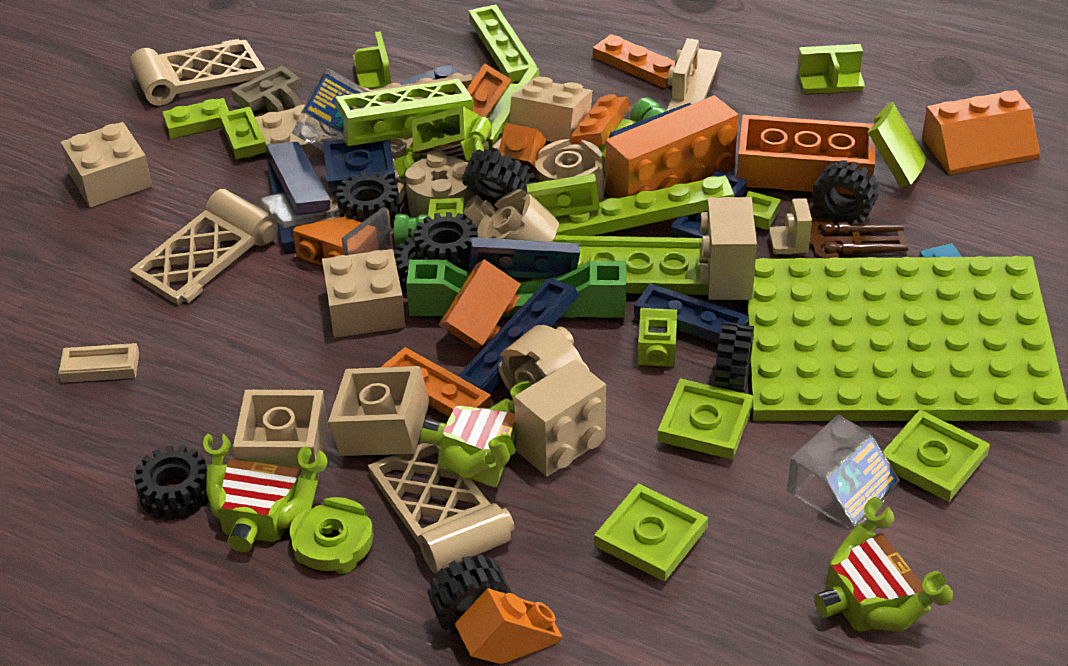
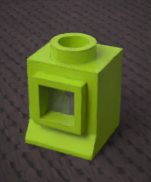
(657, 337)

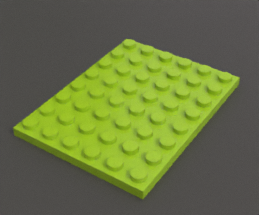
(902, 339)

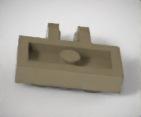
(268, 89)

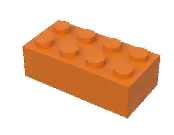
(672, 149)
(795, 151)

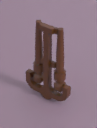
(854, 244)

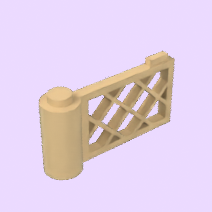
(161, 78)
(232, 220)
(457, 531)

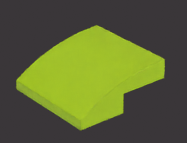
(897, 145)

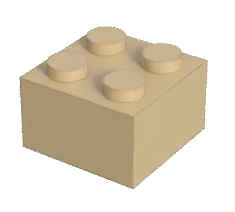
(550, 107)
(106, 164)
(728, 248)
(363, 293)
(379, 411)
(560, 417)
(279, 424)

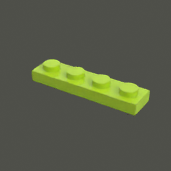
(501, 42)

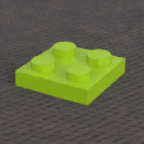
(705, 418)
(935, 455)
(651, 532)

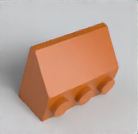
(981, 132)

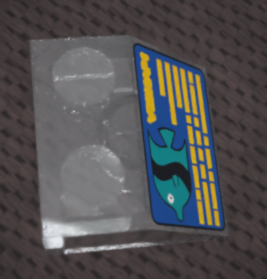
(320, 116)
(841, 472)

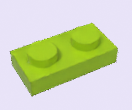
(194, 118)
(243, 133)
(567, 194)

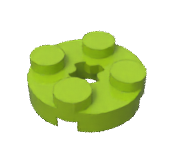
(333, 553)

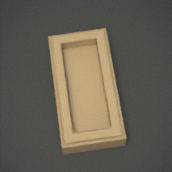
(99, 363)

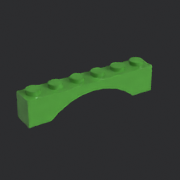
(600, 288)

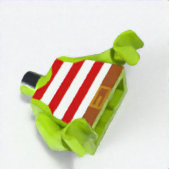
(453, 131)
(476, 440)
(258, 497)
(873, 581)

